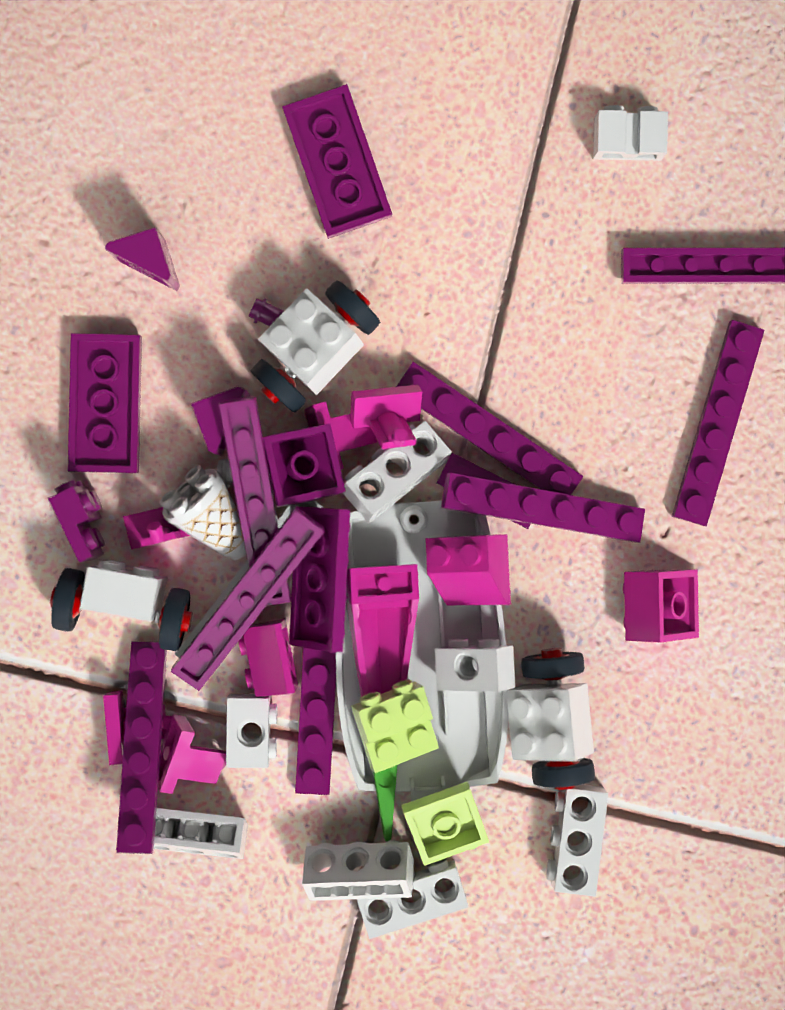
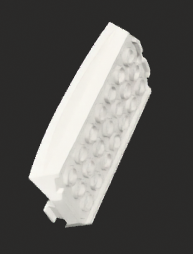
(466, 723)

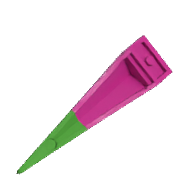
(382, 627)

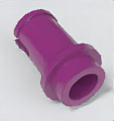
(264, 312)

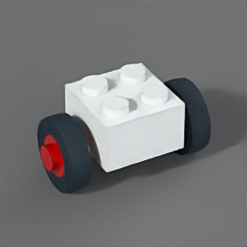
(313, 342)
(122, 593)
(552, 720)

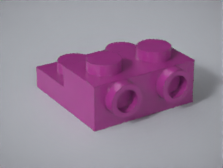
(75, 511)

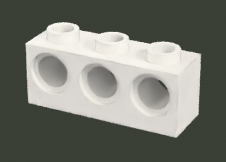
(392, 487)
(200, 833)
(586, 854)
(368, 883)
(429, 905)

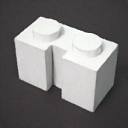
(630, 135)

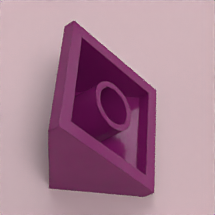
(147, 254)
(209, 418)
(303, 465)

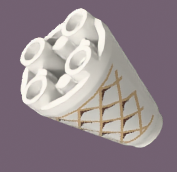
(206, 512)

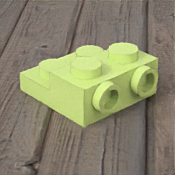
(395, 725)
(445, 823)

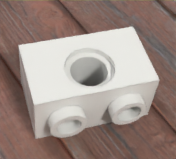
(457, 673)
(241, 750)

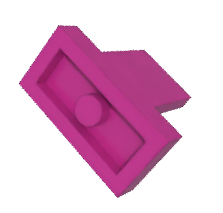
(387, 413)
(343, 432)
(150, 528)
(115, 725)
(186, 761)

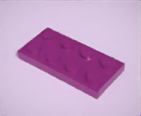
(337, 161)
(104, 403)
(320, 585)

